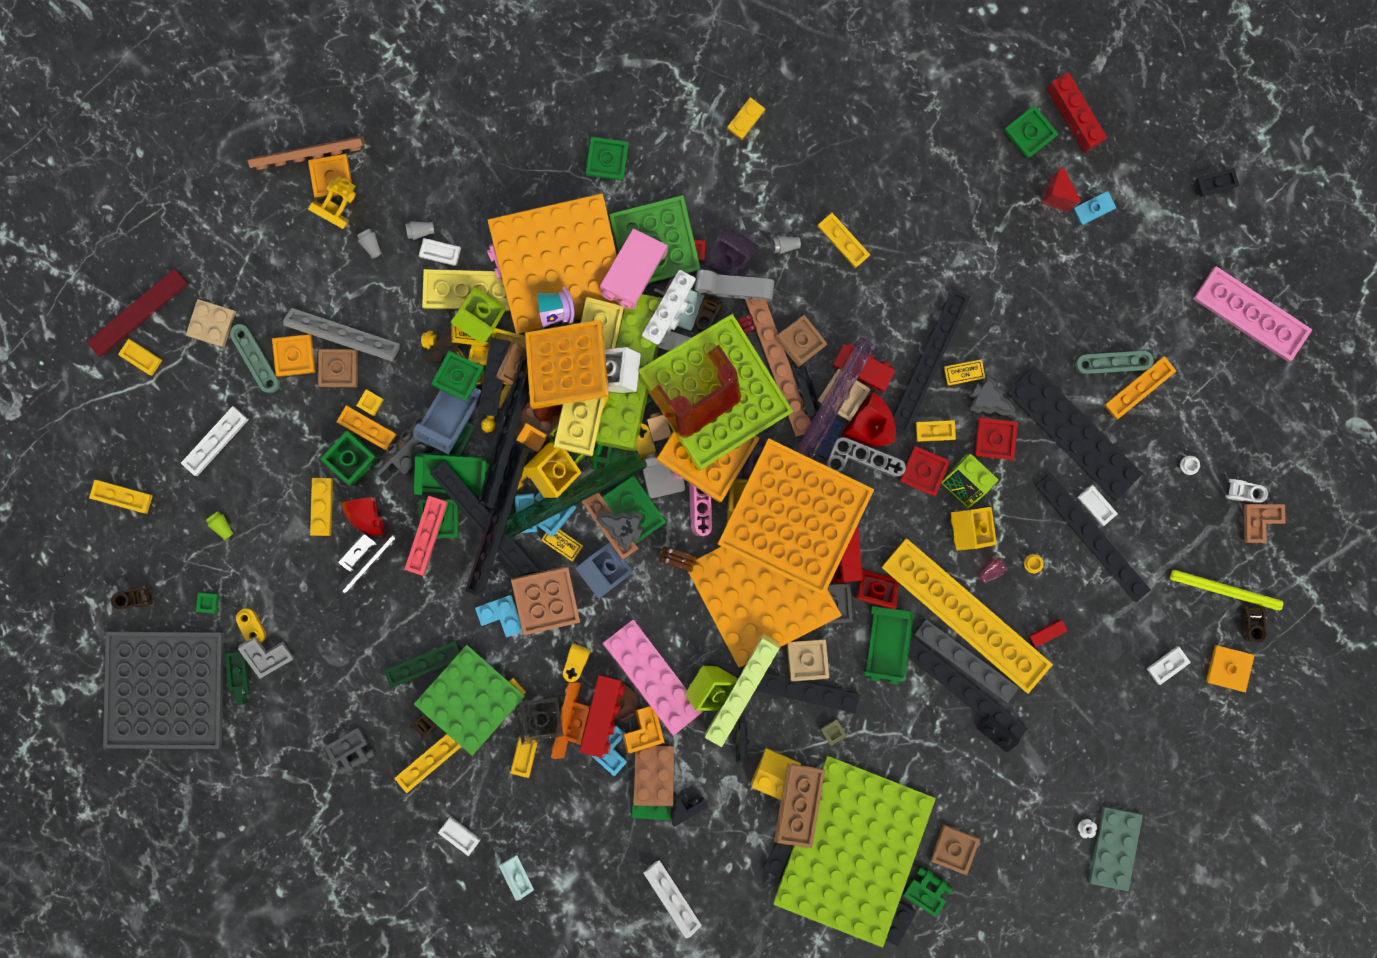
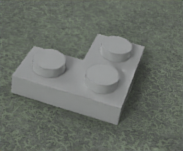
(264, 661)

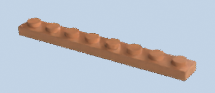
(778, 364)

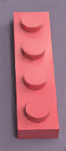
(426, 535)

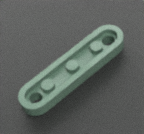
(254, 358)
(1114, 362)

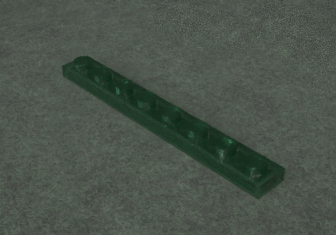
(574, 494)

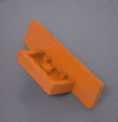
(573, 719)

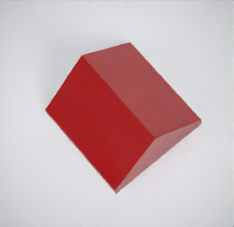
(1061, 192)
(877, 589)

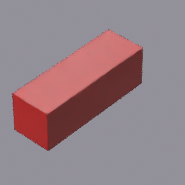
(1047, 633)

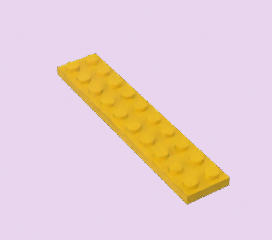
(966, 615)

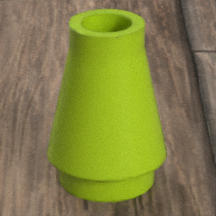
(219, 525)

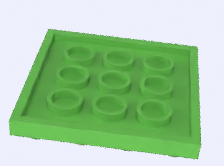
(667, 223)
(469, 700)

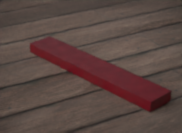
(137, 313)

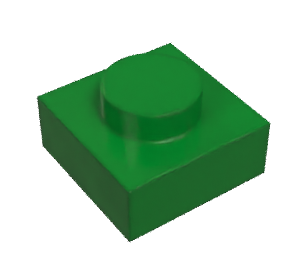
(207, 603)

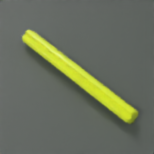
(1226, 590)

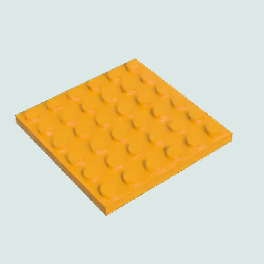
(550, 250)
(795, 516)
(757, 601)

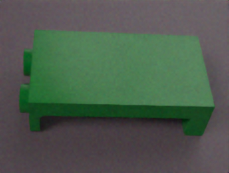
(469, 468)
(889, 644)

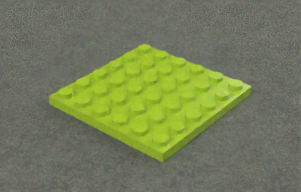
(692, 374)

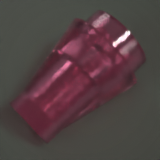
(993, 570)

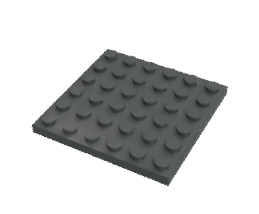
(163, 690)

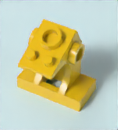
(331, 210)

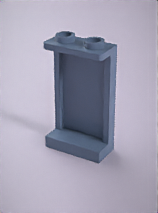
(446, 420)

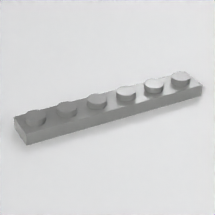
(341, 334)

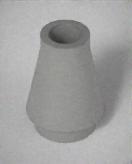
(419, 229)
(369, 243)
(784, 244)

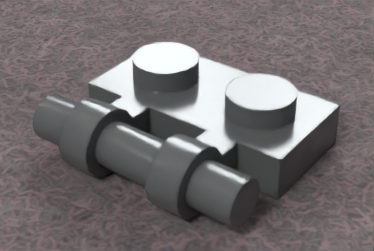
(347, 745)

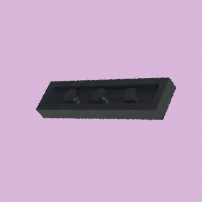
(493, 386)

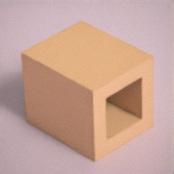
(659, 427)

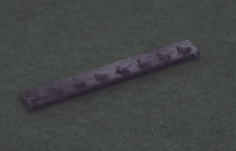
(835, 398)

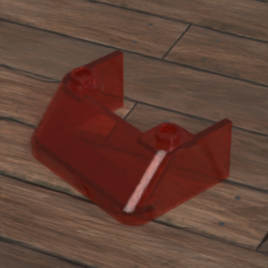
(690, 418)

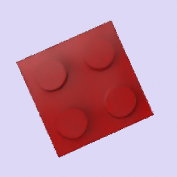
(996, 439)
(924, 471)

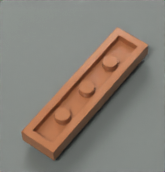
(596, 505)

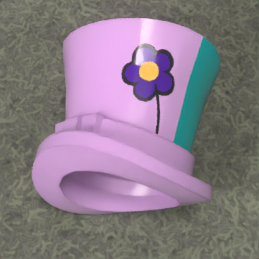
(556, 307)

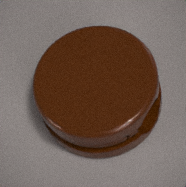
(677, 559)

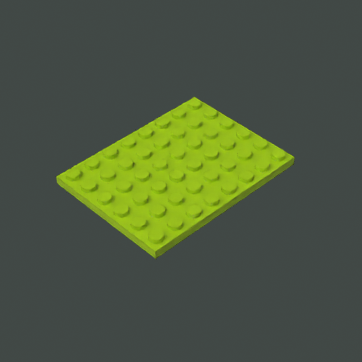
(858, 853)

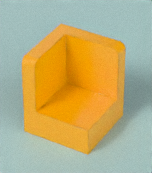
(532, 437)

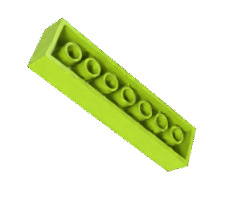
(624, 412)

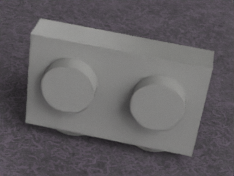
(659, 478)

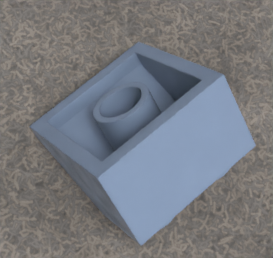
(604, 570)

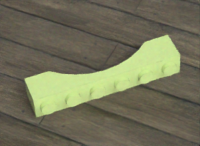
(743, 690)

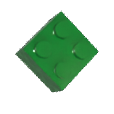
(349, 458)

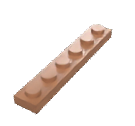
(299, 154)

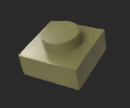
(833, 732)

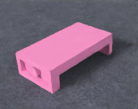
(633, 269)

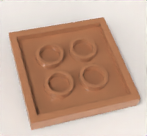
(545, 600)

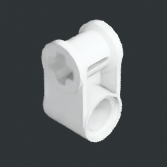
(1243, 491)

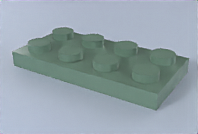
(1115, 848)

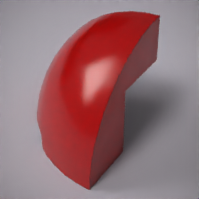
(872, 423)
(364, 516)

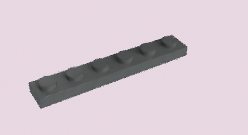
(966, 660)

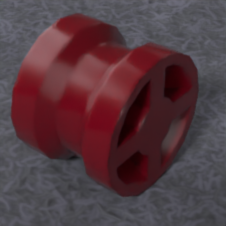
(747, 324)

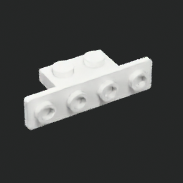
(669, 309)

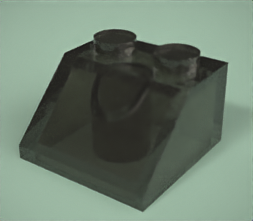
(539, 720)

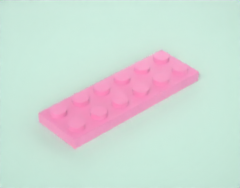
(1252, 314)
(651, 677)

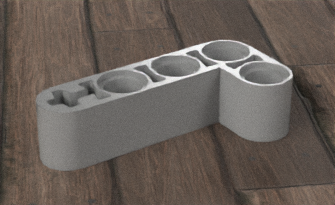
(734, 286)
(867, 461)

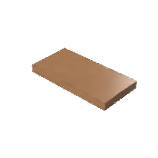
(799, 805)

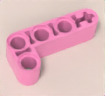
(695, 499)

